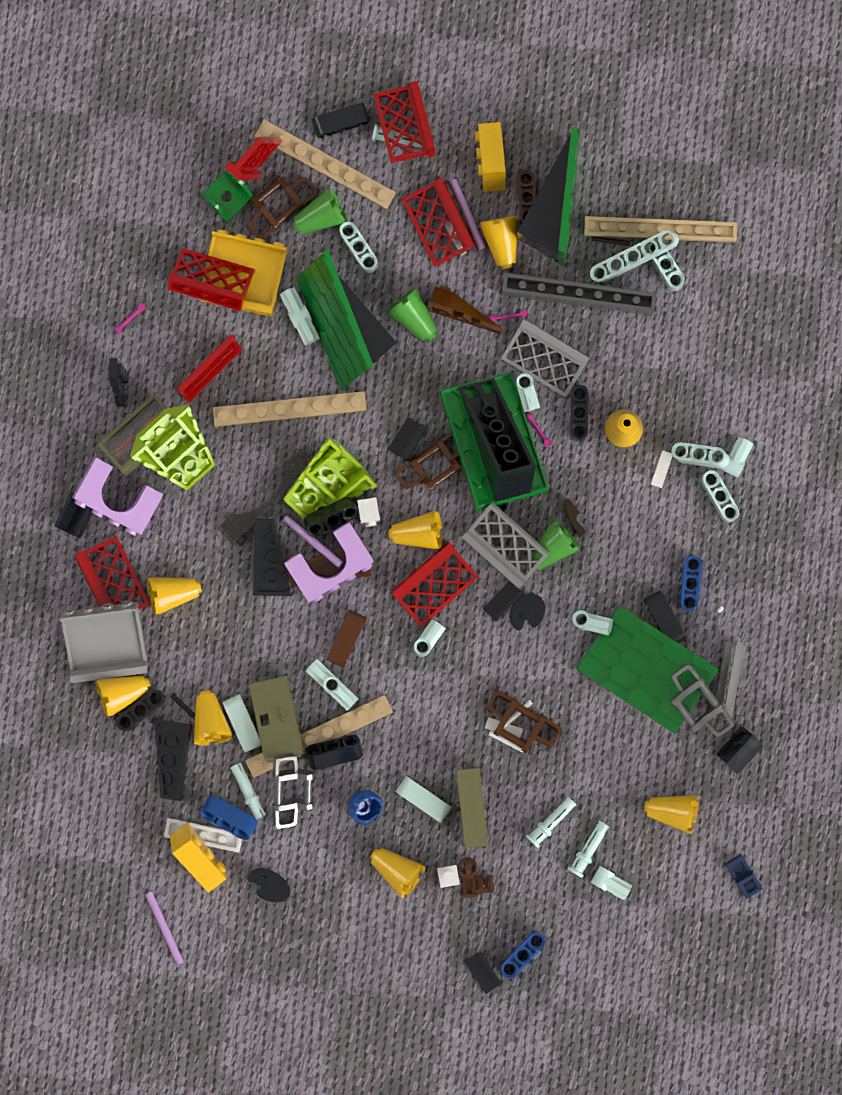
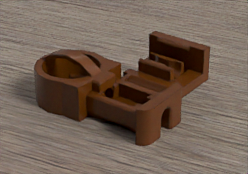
(473, 884)

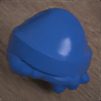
(365, 806)

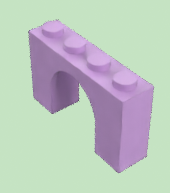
(89, 494)
(314, 585)

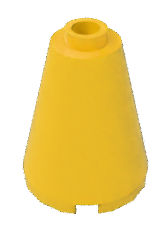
(502, 239)
(620, 434)
(419, 531)
(171, 592)
(121, 692)
(210, 720)
(674, 811)
(397, 870)

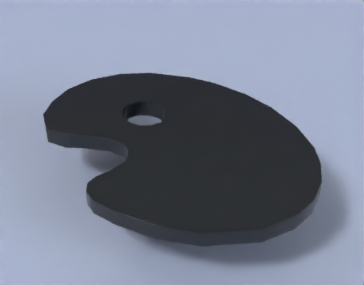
(531, 609)
(273, 888)

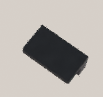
(407, 439)
(73, 518)
(502, 601)
(740, 749)
(483, 972)

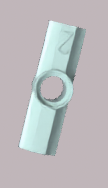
(299, 316)
(323, 675)

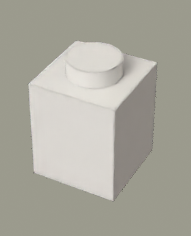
(368, 512)
(448, 876)

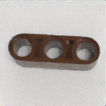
(525, 189)
(346, 638)

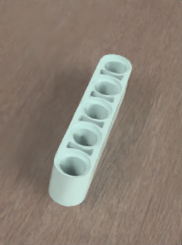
(643, 256)

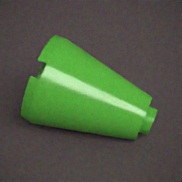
(320, 213)
(414, 315)
(557, 542)

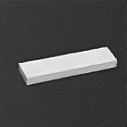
(209, 835)

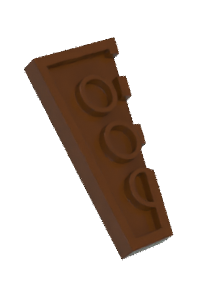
(325, 568)

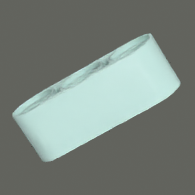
(354, 239)
(667, 274)
(707, 460)
(720, 506)
(242, 723)
(423, 799)

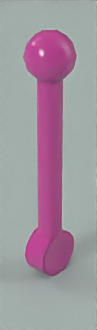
(141, 307)
(523, 314)
(547, 442)

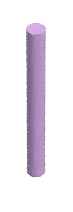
(467, 214)
(314, 542)
(164, 928)

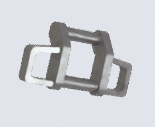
(703, 719)
(294, 803)

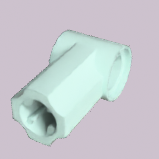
(527, 395)
(738, 456)
(594, 623)
(429, 637)
(607, 881)

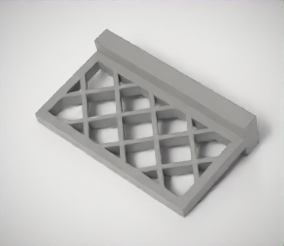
(553, 343)
(498, 558)
(729, 677)

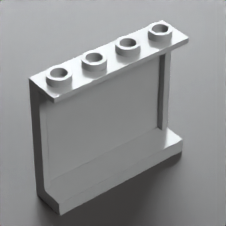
(104, 641)

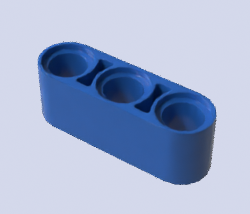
(685, 592)
(228, 817)
(520, 964)

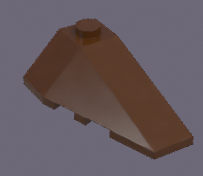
(452, 306)

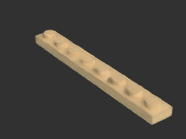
(328, 165)
(646, 228)
(289, 409)
(330, 730)

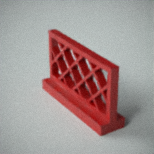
(420, 123)
(248, 165)
(453, 214)
(207, 290)
(209, 369)
(427, 569)
(95, 583)

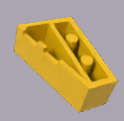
(491, 156)
(197, 857)

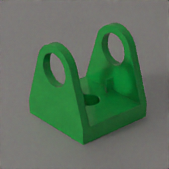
(227, 183)

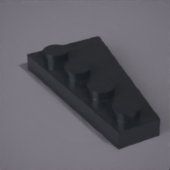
(118, 378)
(269, 567)
(172, 756)

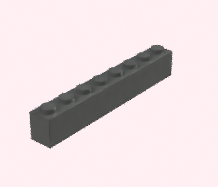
(579, 294)

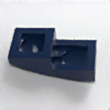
(743, 876)

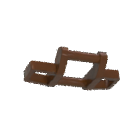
(298, 204)
(455, 467)
(528, 713)

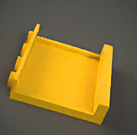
(263, 257)

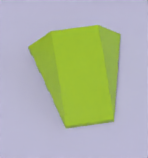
(174, 447)
(328, 478)

